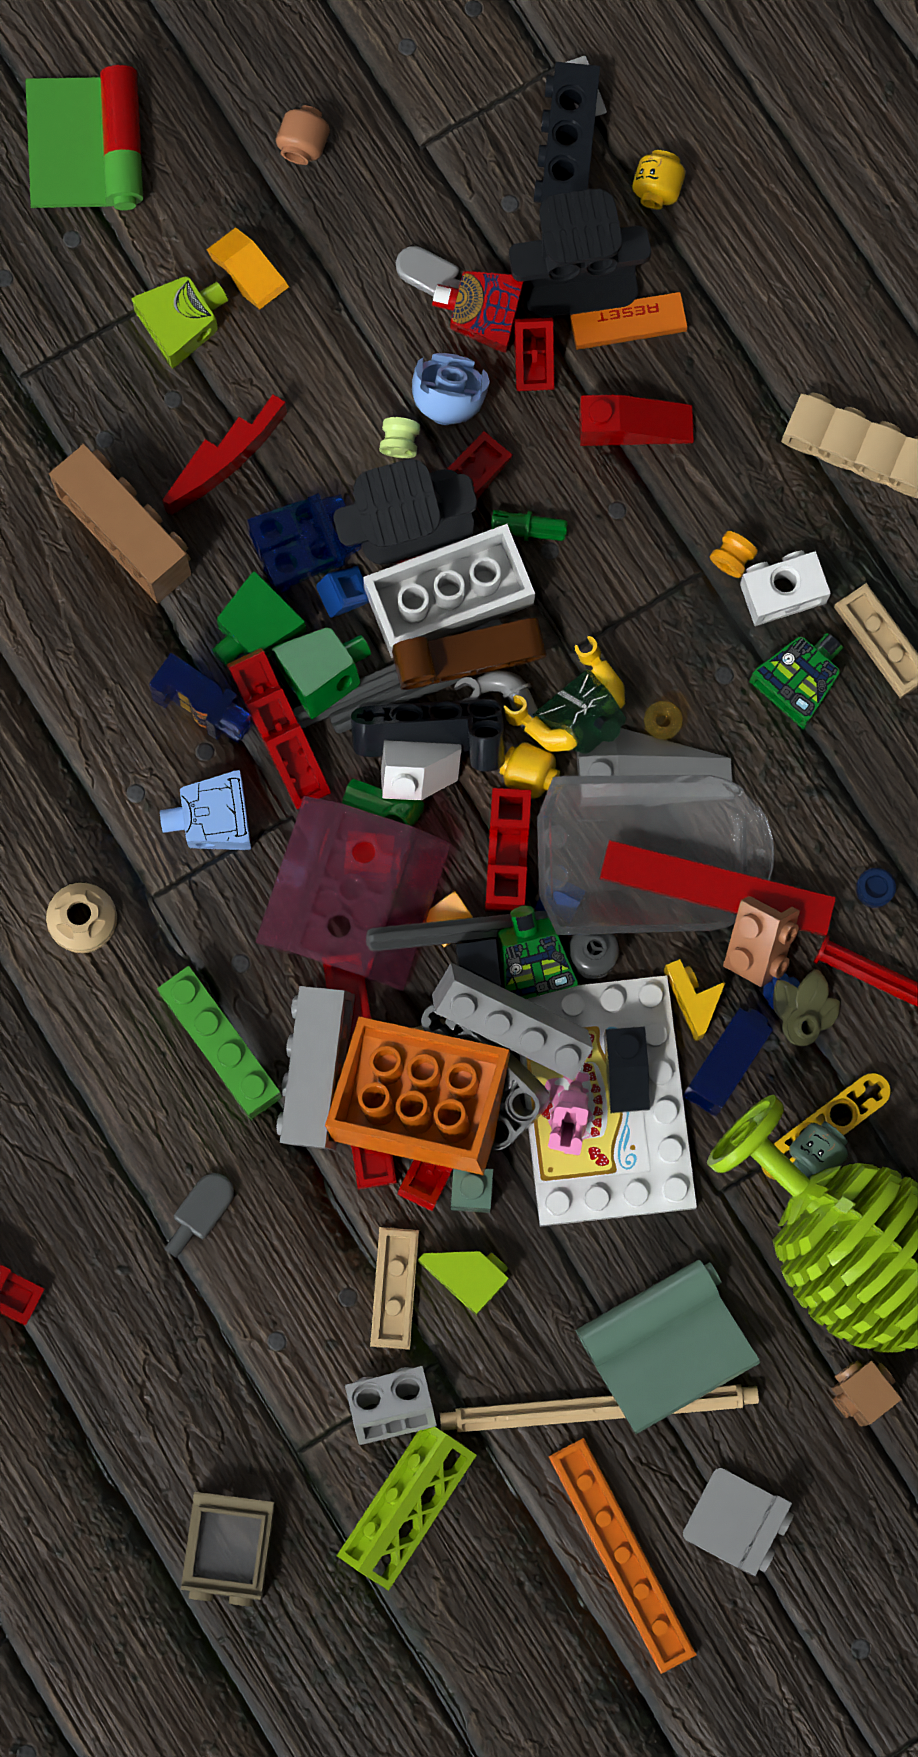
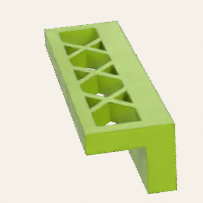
(401, 1501)

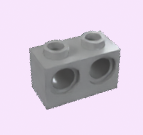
(393, 1414)

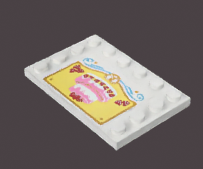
(629, 1158)

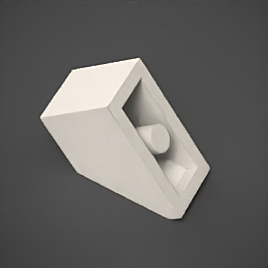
(418, 768)

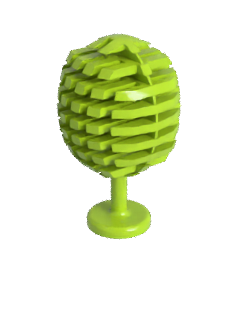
(845, 1236)

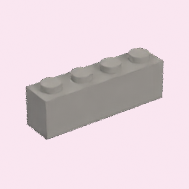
(512, 1021)
(316, 1062)

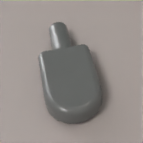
(201, 1210)

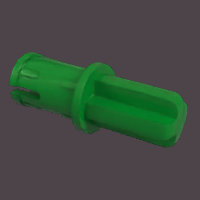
(530, 526)

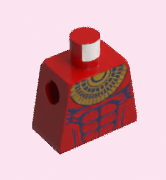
(482, 306)

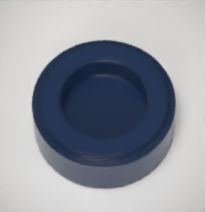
(875, 888)

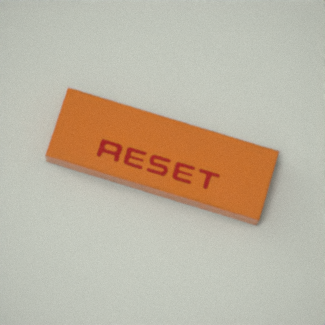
(637, 321)

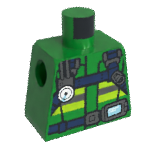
(799, 677)
(532, 956)

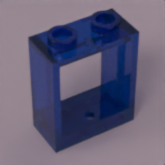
(728, 1061)

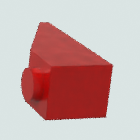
(633, 421)

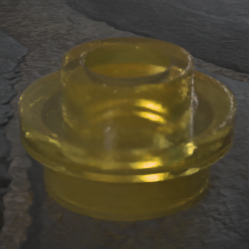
(666, 709)

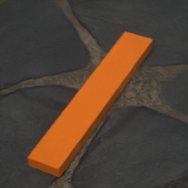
(622, 1556)

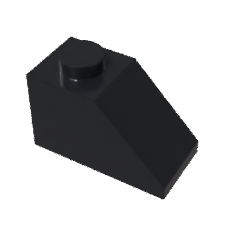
(627, 1069)

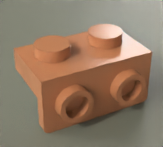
(761, 941)

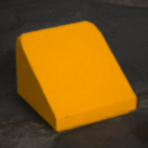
(449, 909)

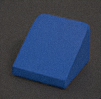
(342, 591)

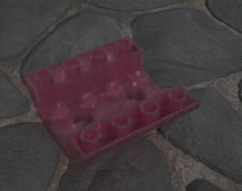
(325, 881)

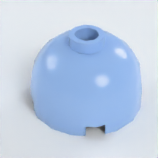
(449, 388)

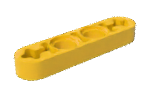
(823, 1113)

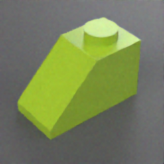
(468, 1275)

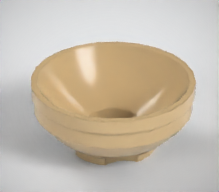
(95, 931)

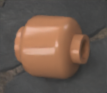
(302, 135)

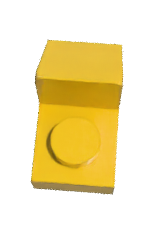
(695, 1007)

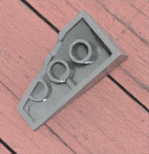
(644, 755)

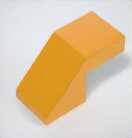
(248, 268)

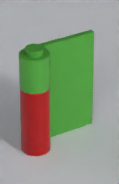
(85, 140)

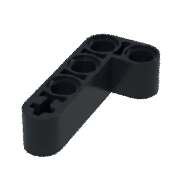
(471, 723)

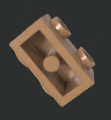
(864, 1392)

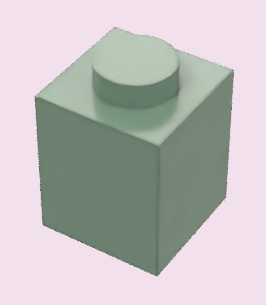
(471, 1191)

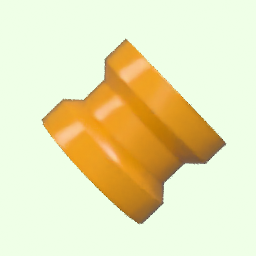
(733, 554)

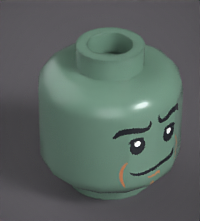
(818, 1148)

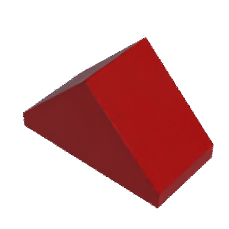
(534, 354)

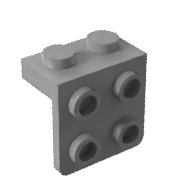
(738, 1522)

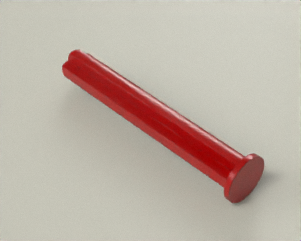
(867, 971)

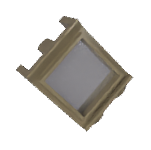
(227, 1548)

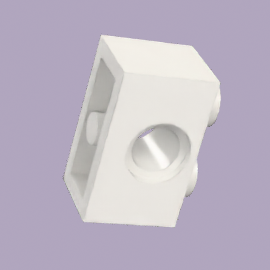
(769, 603)

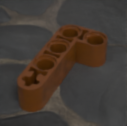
(468, 653)

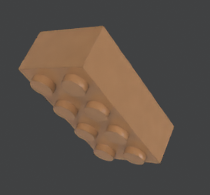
(121, 523)

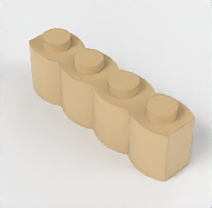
(854, 443)

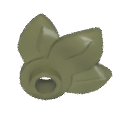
(805, 1003)

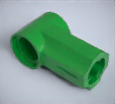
(369, 799)

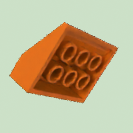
(419, 1095)

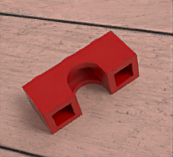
(508, 849)

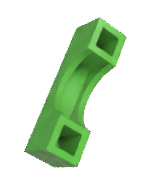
(219, 1042)

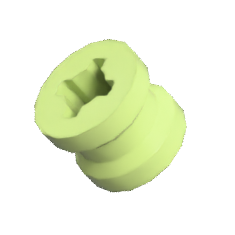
(399, 437)

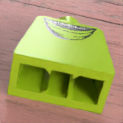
(179, 316)

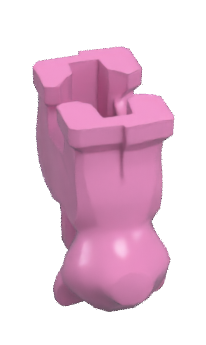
(569, 1120)

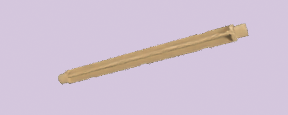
(579, 1410)

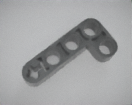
(518, 1081)

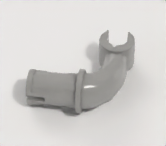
(503, 681)

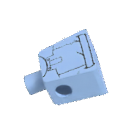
(211, 814)

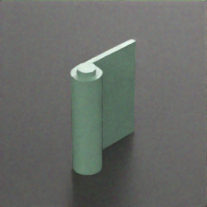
(667, 1346)

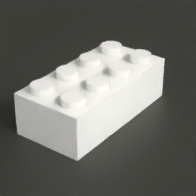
(450, 588)

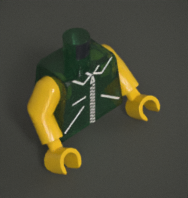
(581, 712)

